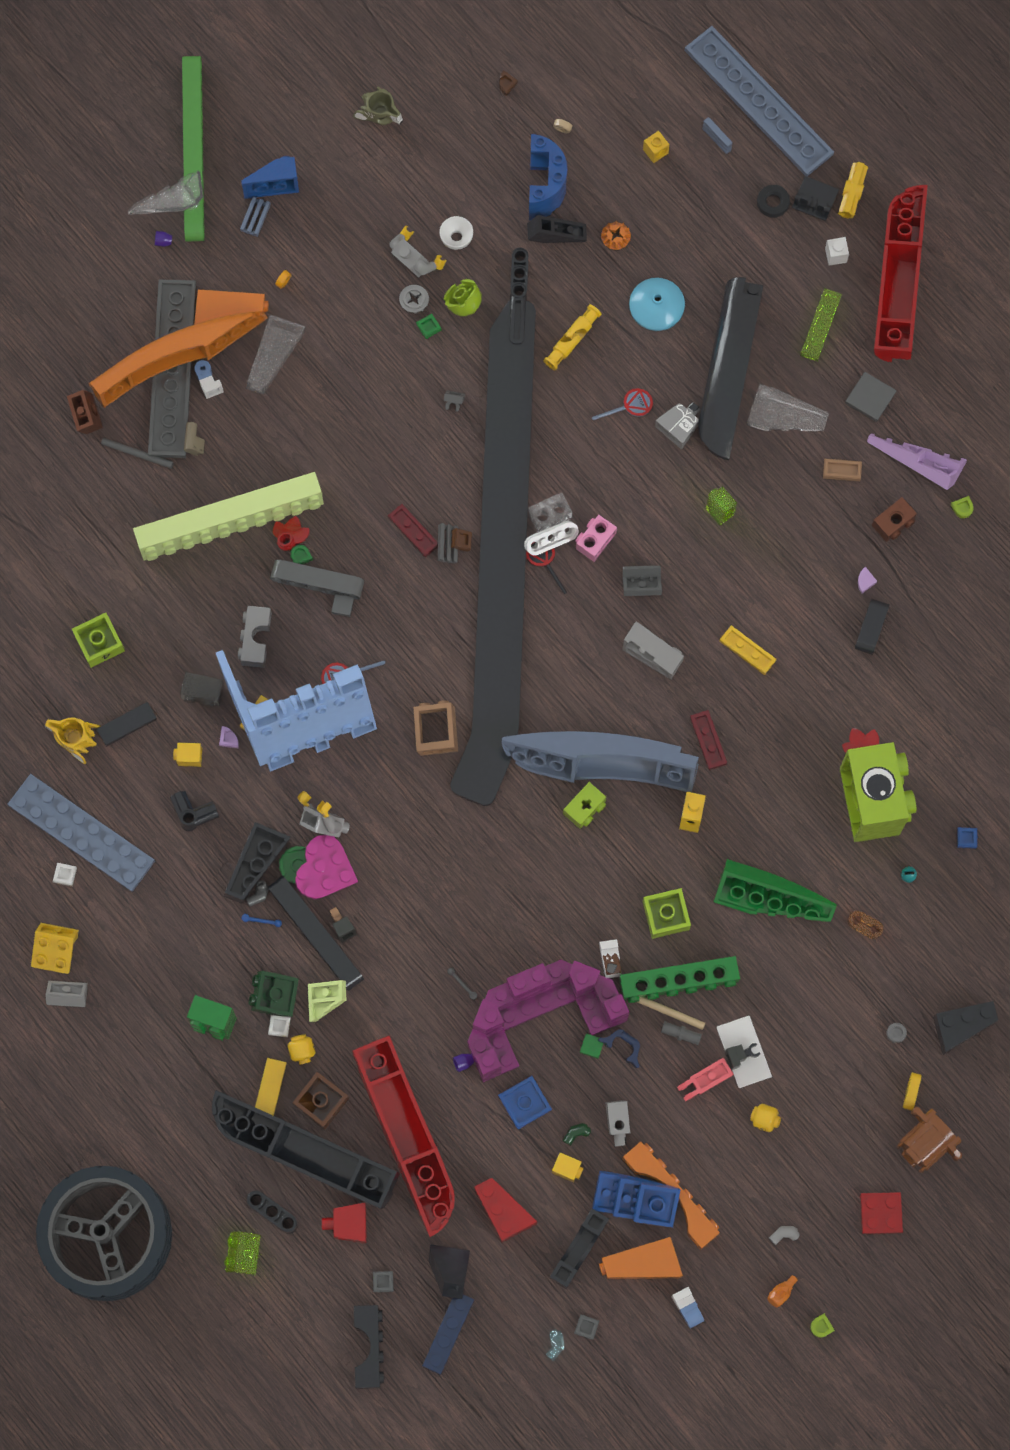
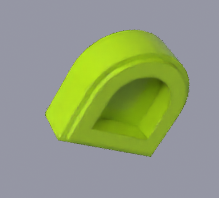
(963, 507)
(821, 1326)

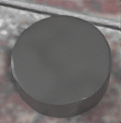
(896, 1033)

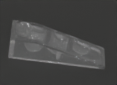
(179, 197)

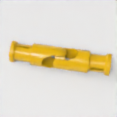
(570, 338)

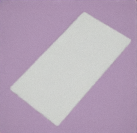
(743, 1032)

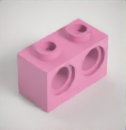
(599, 539)

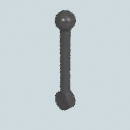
(473, 995)

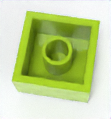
(98, 640)
(666, 913)

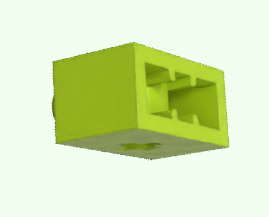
(588, 795)

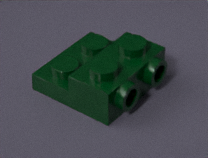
(273, 993)

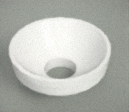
(456, 225)

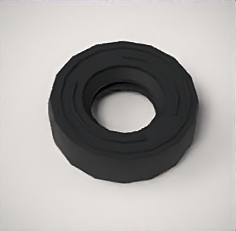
(773, 212)

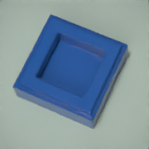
(966, 837)

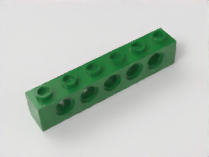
(687, 971)

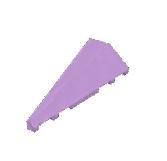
(931, 465)

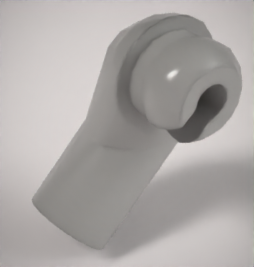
(784, 1231)

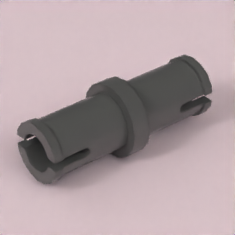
(681, 1033)

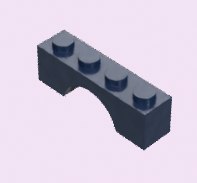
(447, 1334)

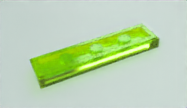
(821, 324)

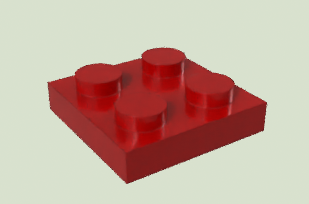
(881, 1213)

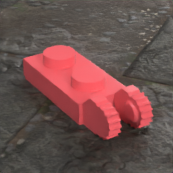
(707, 1078)

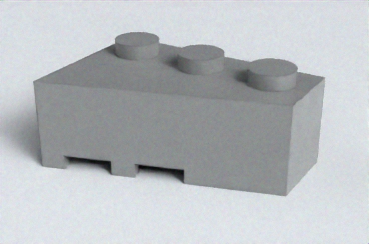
(652, 650)

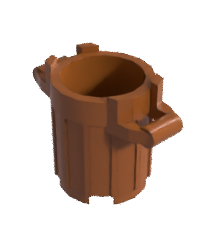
(928, 1141)

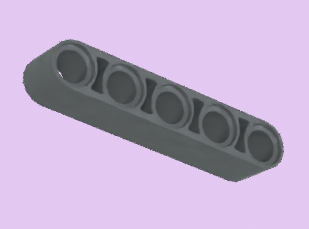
(317, 579)

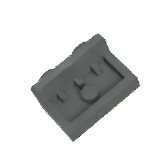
(642, 580)

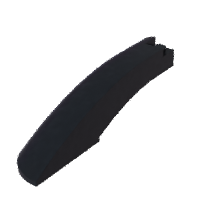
(729, 365)
(303, 1151)

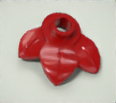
(290, 531)
(859, 739)

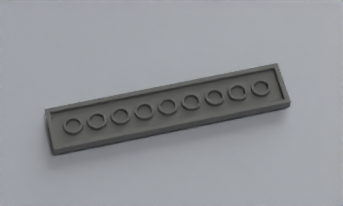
(171, 387)

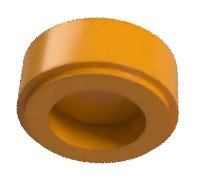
(283, 279)

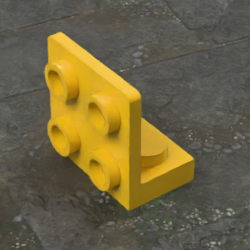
(53, 948)

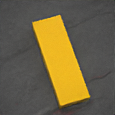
(747, 650)
(270, 1086)

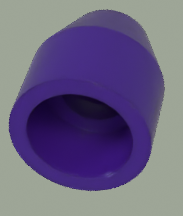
(162, 239)
(463, 1061)

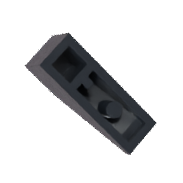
(555, 230)

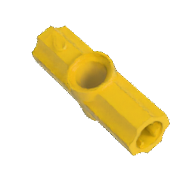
(853, 190)

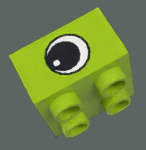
(875, 791)

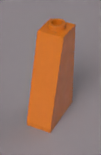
(222, 303)
(647, 1261)

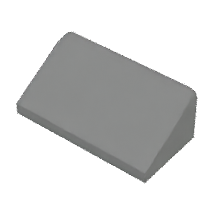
(66, 993)

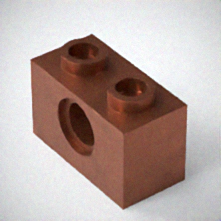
(84, 412)
(899, 510)

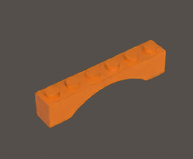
(698, 1226)

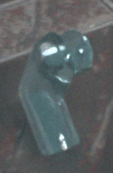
(557, 1344)

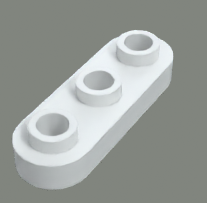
(559, 537)

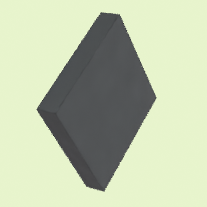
(870, 396)

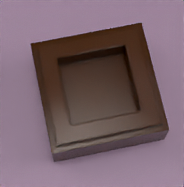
(461, 539)

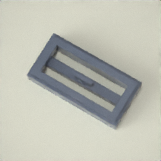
(717, 135)
(254, 201)

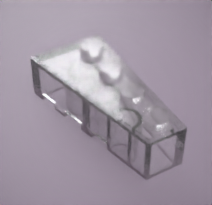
(275, 348)

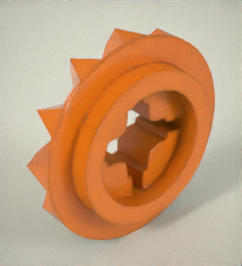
(618, 242)

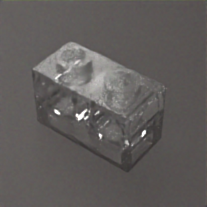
(547, 509)

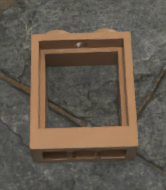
(441, 746)

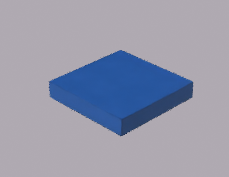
(524, 1102)

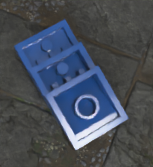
(636, 1199)

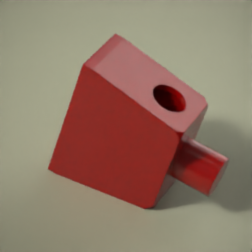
(348, 1223)

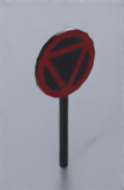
(545, 559)

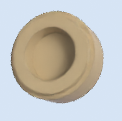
(562, 126)

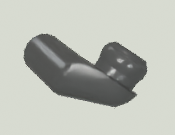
(260, 894)

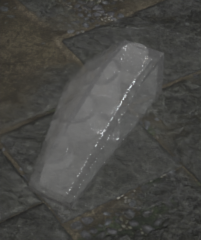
(782, 411)

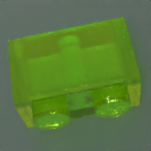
(721, 505)

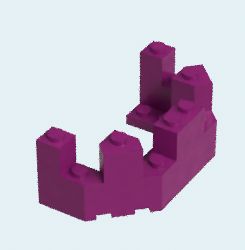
(535, 994)

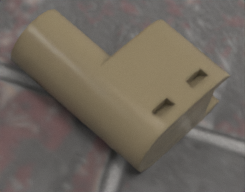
(192, 443)

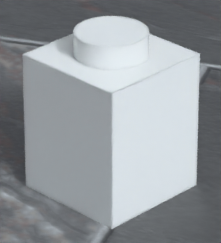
(837, 251)

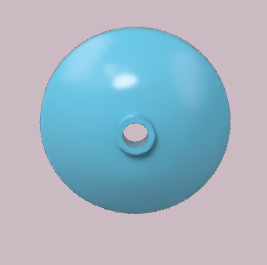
(657, 314)

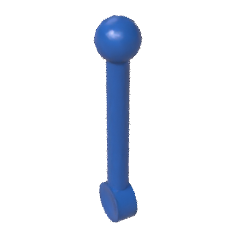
(246, 918)

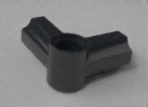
(200, 814)

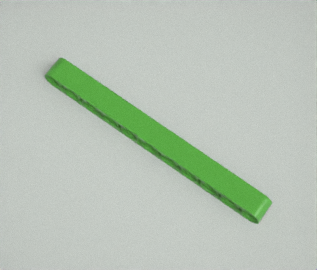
(193, 140)

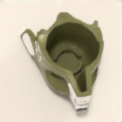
(378, 108)

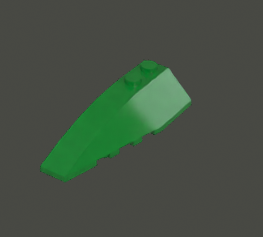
(763, 892)

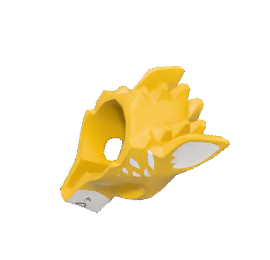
(73, 735)

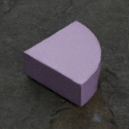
(865, 580)
(228, 738)

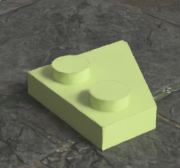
(325, 997)

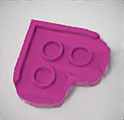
(325, 869)

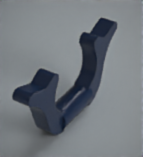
(629, 1039)

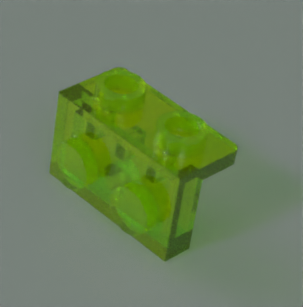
(242, 1253)

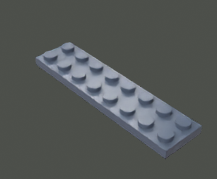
(81, 832)

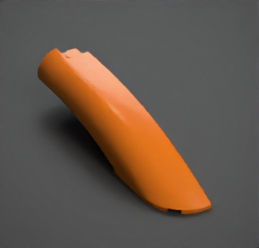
(172, 350)

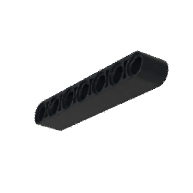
(315, 932)

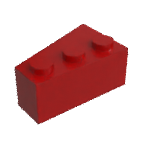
(503, 1211)

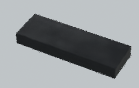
(126, 724)

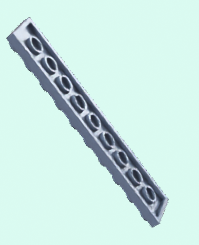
(759, 101)

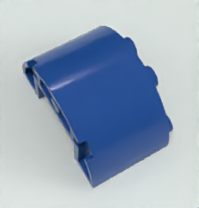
(547, 156)

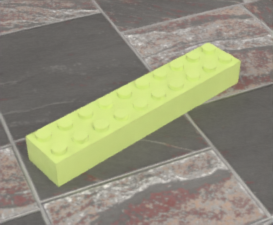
(229, 516)

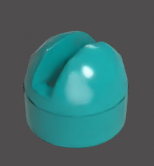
(910, 877)

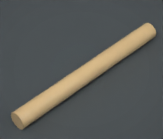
(672, 1013)

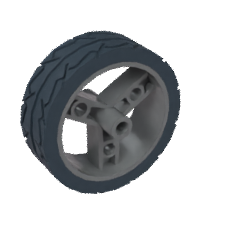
(54, 1223)

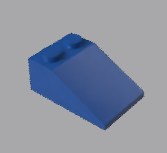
(272, 179)

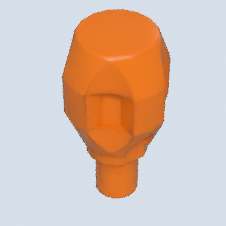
(781, 1292)

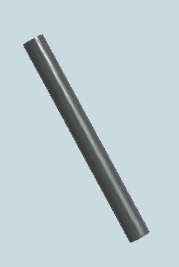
(138, 453)

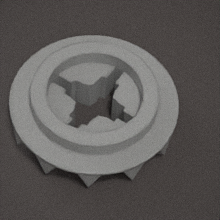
(415, 291)

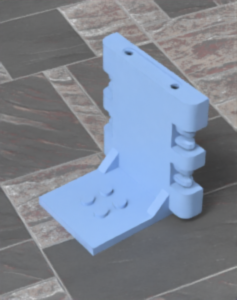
(304, 718)

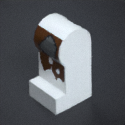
(610, 958)

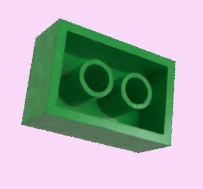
(211, 1018)

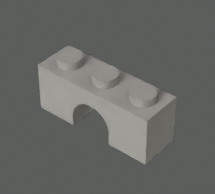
(255, 620)

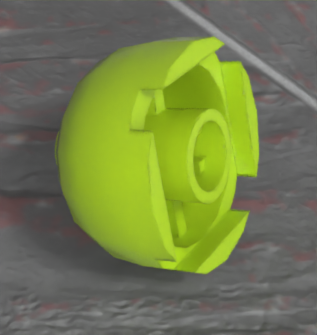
(464, 298)

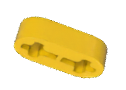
(912, 1091)

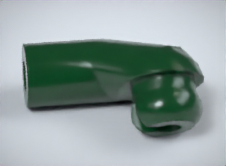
(576, 1130)

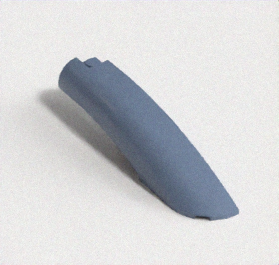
(602, 756)

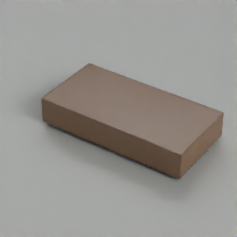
(842, 470)

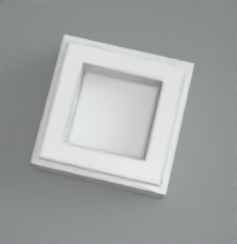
(64, 874)
(279, 1026)

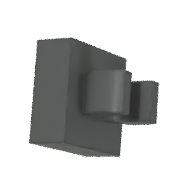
(454, 397)

